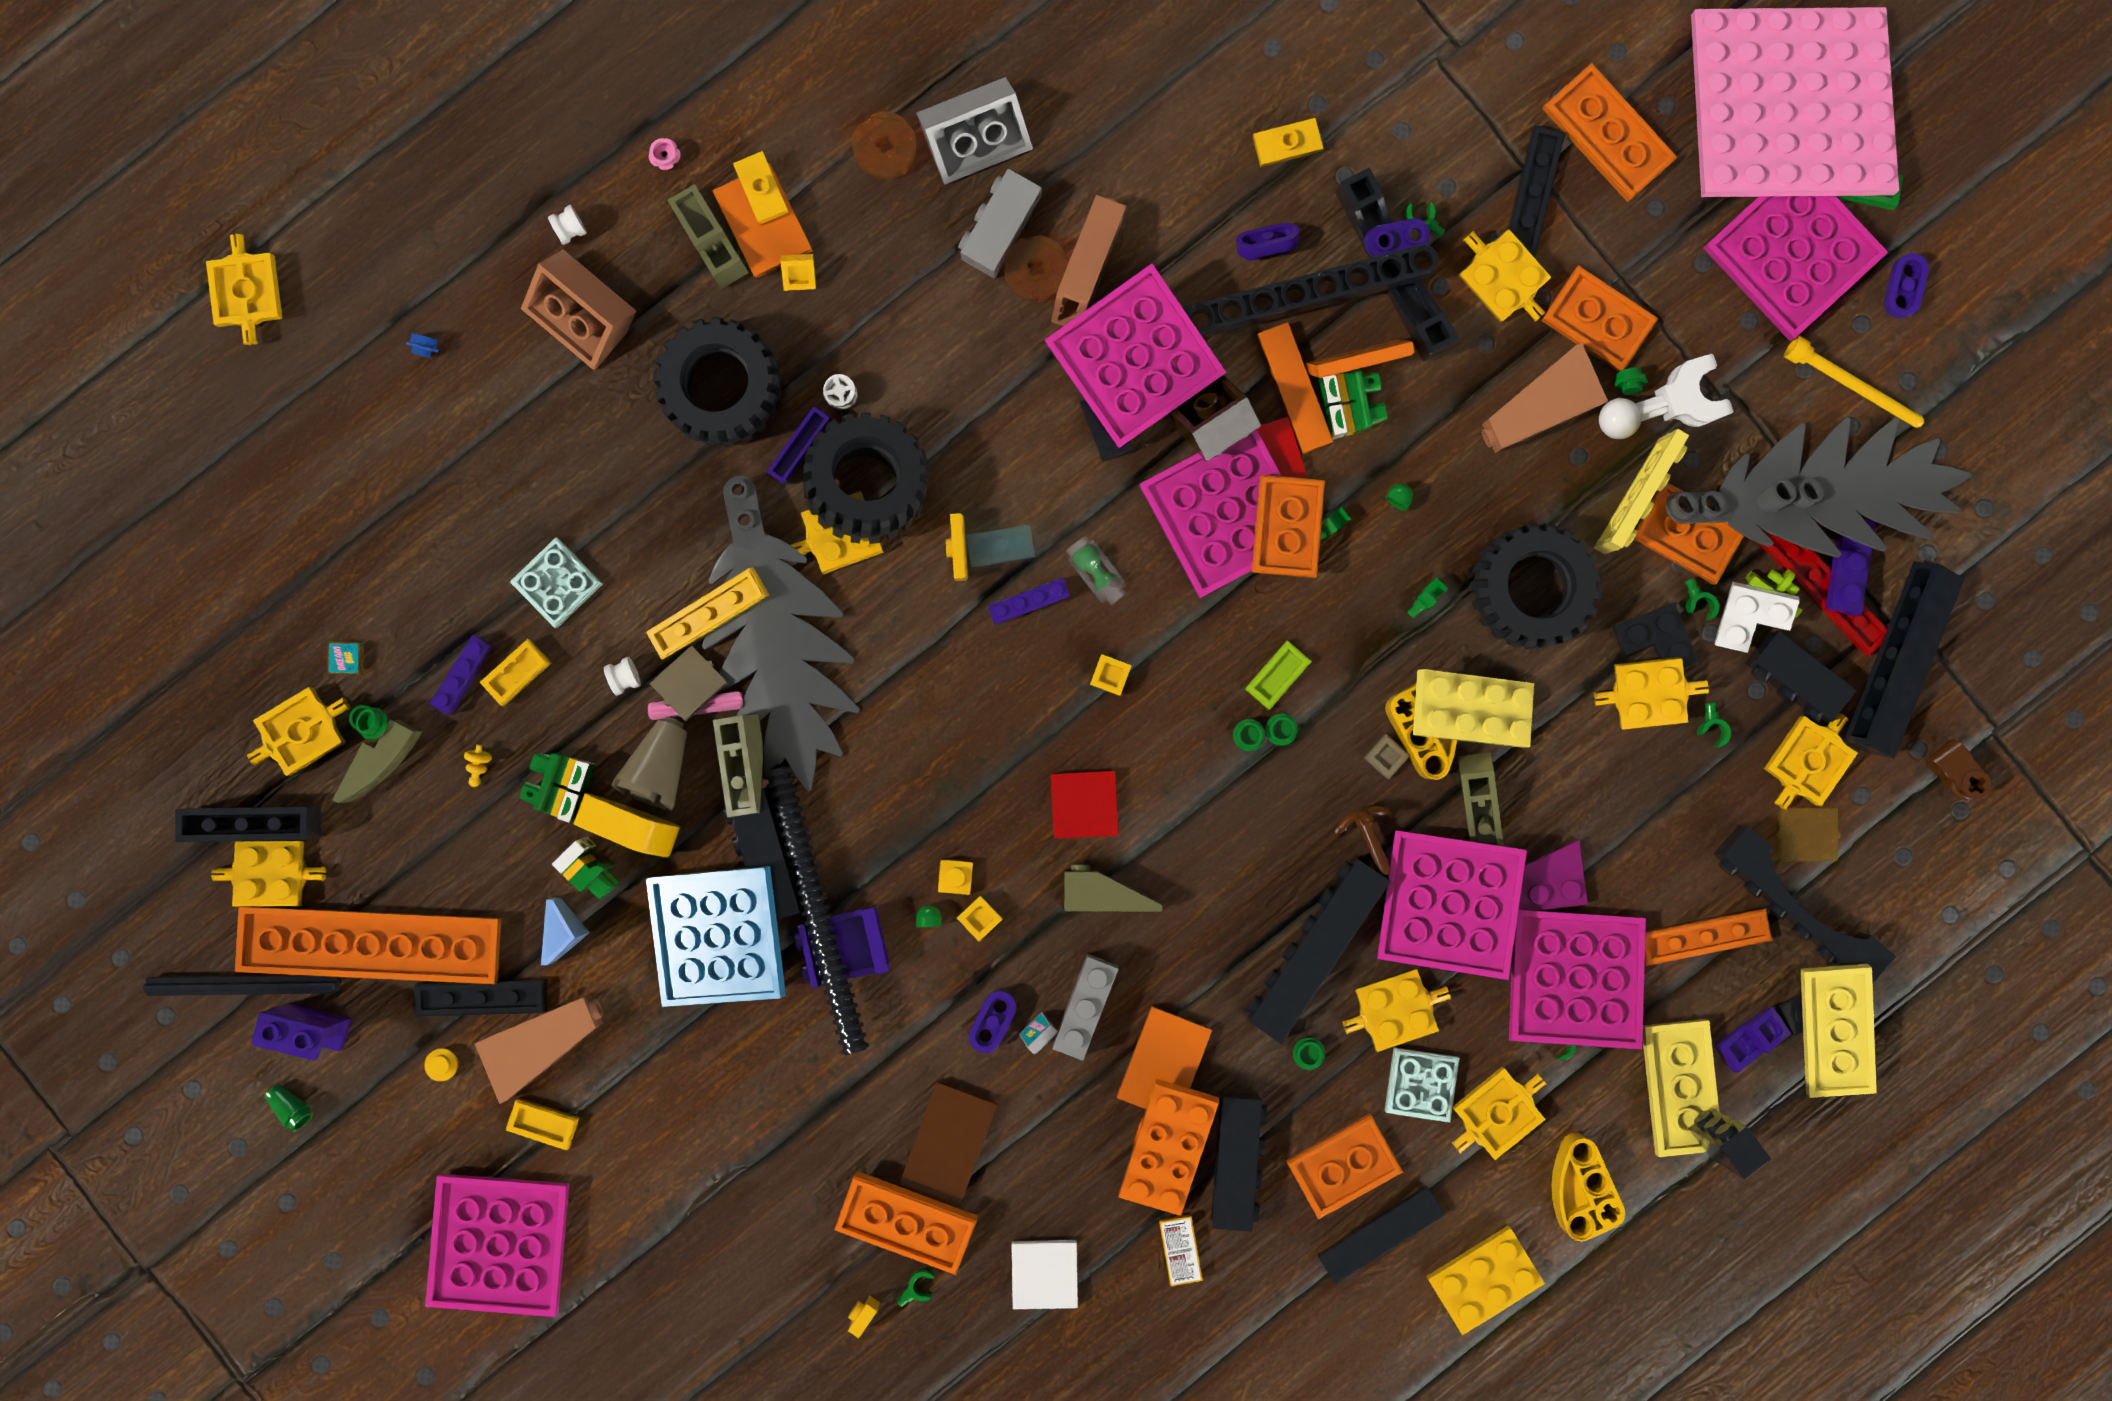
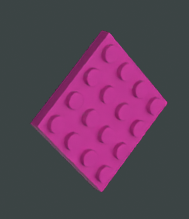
(1795, 256)
(1135, 355)
(1212, 511)
(1452, 904)
(1577, 979)
(497, 1245)

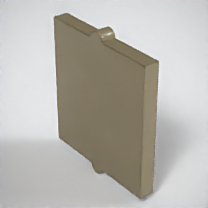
(688, 683)

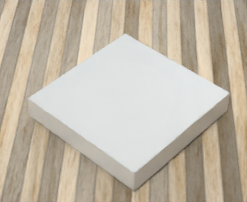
(1044, 1274)

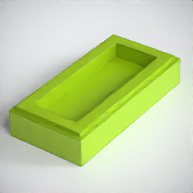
(1278, 675)

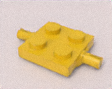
(1504, 275)
(244, 289)
(830, 550)
(1651, 693)
(299, 731)
(1810, 761)
(268, 873)
(1396, 1010)
(1498, 1113)

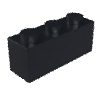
(1799, 677)
(1729, 1143)

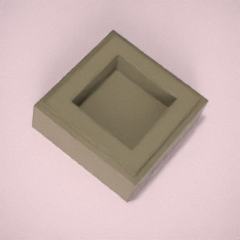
(1386, 756)

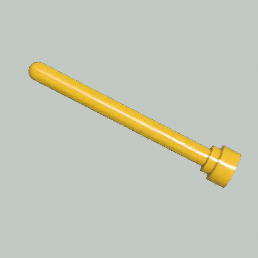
(1801, 351)

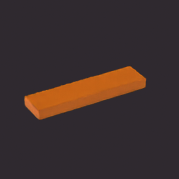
(1295, 388)
(1707, 936)

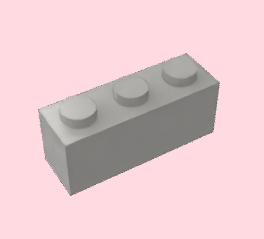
(999, 222)
(1085, 1007)

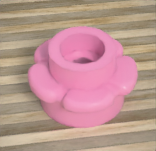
(660, 146)

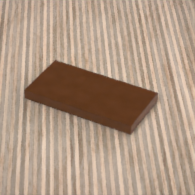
(948, 1144)

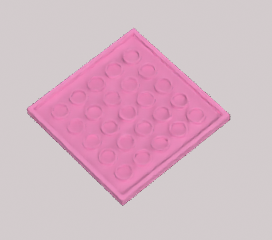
(1794, 102)

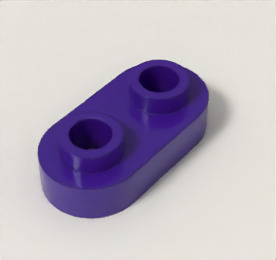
(1397, 235)
(1268, 241)
(1906, 288)
(992, 1020)

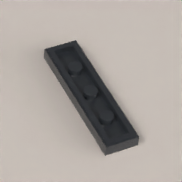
(1535, 186)
(480, 999)
(1381, 1234)

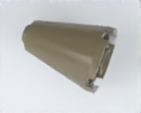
(655, 765)

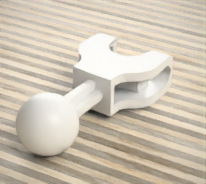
(1676, 400)

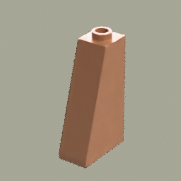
(1088, 260)
(1553, 398)
(529, 1048)

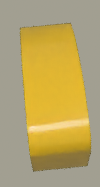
(1403, 724)
(627, 826)
(1573, 1197)

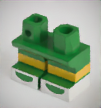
(1351, 390)
(552, 797)
(585, 870)

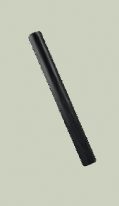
(240, 985)

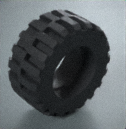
(688, 352)
(871, 439)
(1577, 577)

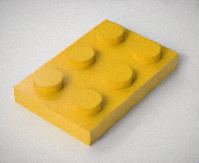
(1485, 1280)

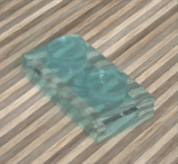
(1000, 546)

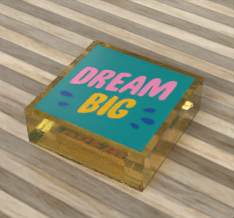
(345, 658)

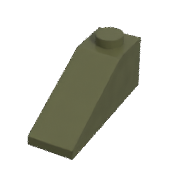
(740, 762)
(1480, 798)
(1098, 892)

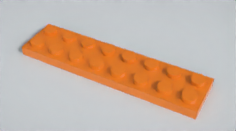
(368, 945)

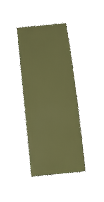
(707, 236)
(377, 760)

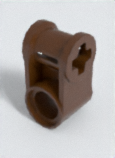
(1955, 767)

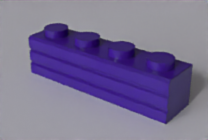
(795, 450)
(1028, 601)
(462, 675)

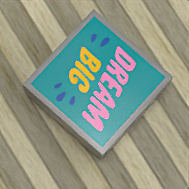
(1038, 1033)

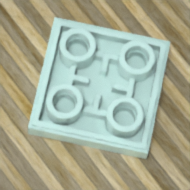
(556, 582)
(1421, 1084)

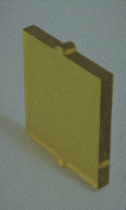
(1808, 834)

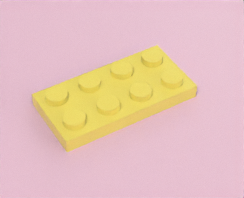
(1637, 500)
(1473, 708)
(1838, 1030)
(1679, 1082)

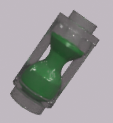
(1087, 557)

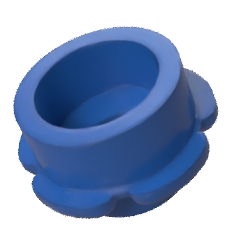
(422, 345)

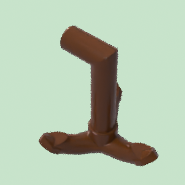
(1365, 821)

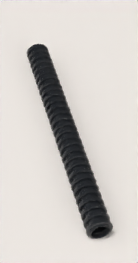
(816, 910)

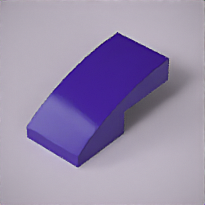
(1752, 1038)

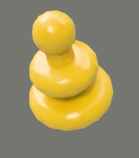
(477, 757)

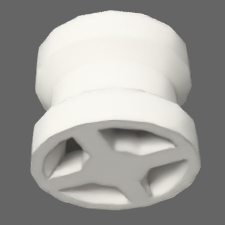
(567, 224)
(838, 386)
(622, 676)

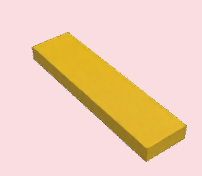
(707, 613)

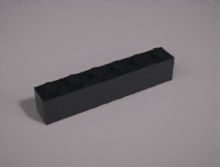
(1904, 659)
(1317, 949)

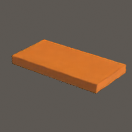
(1609, 132)
(906, 1222)

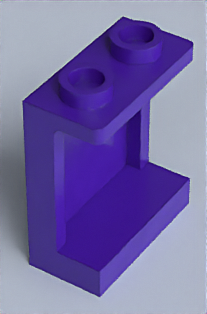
(860, 941)
(300, 1030)

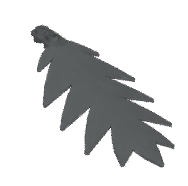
(1826, 491)
(778, 642)

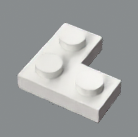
(1750, 606)

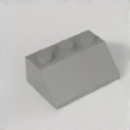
(975, 130)

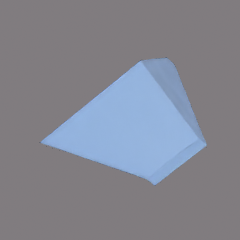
(561, 930)

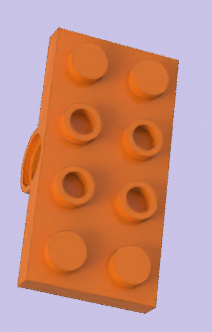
(1168, 1147)

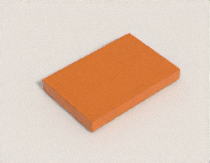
(761, 243)
(1599, 318)
(1360, 358)
(1288, 526)
(1696, 547)
(1165, 1051)
(1344, 1166)

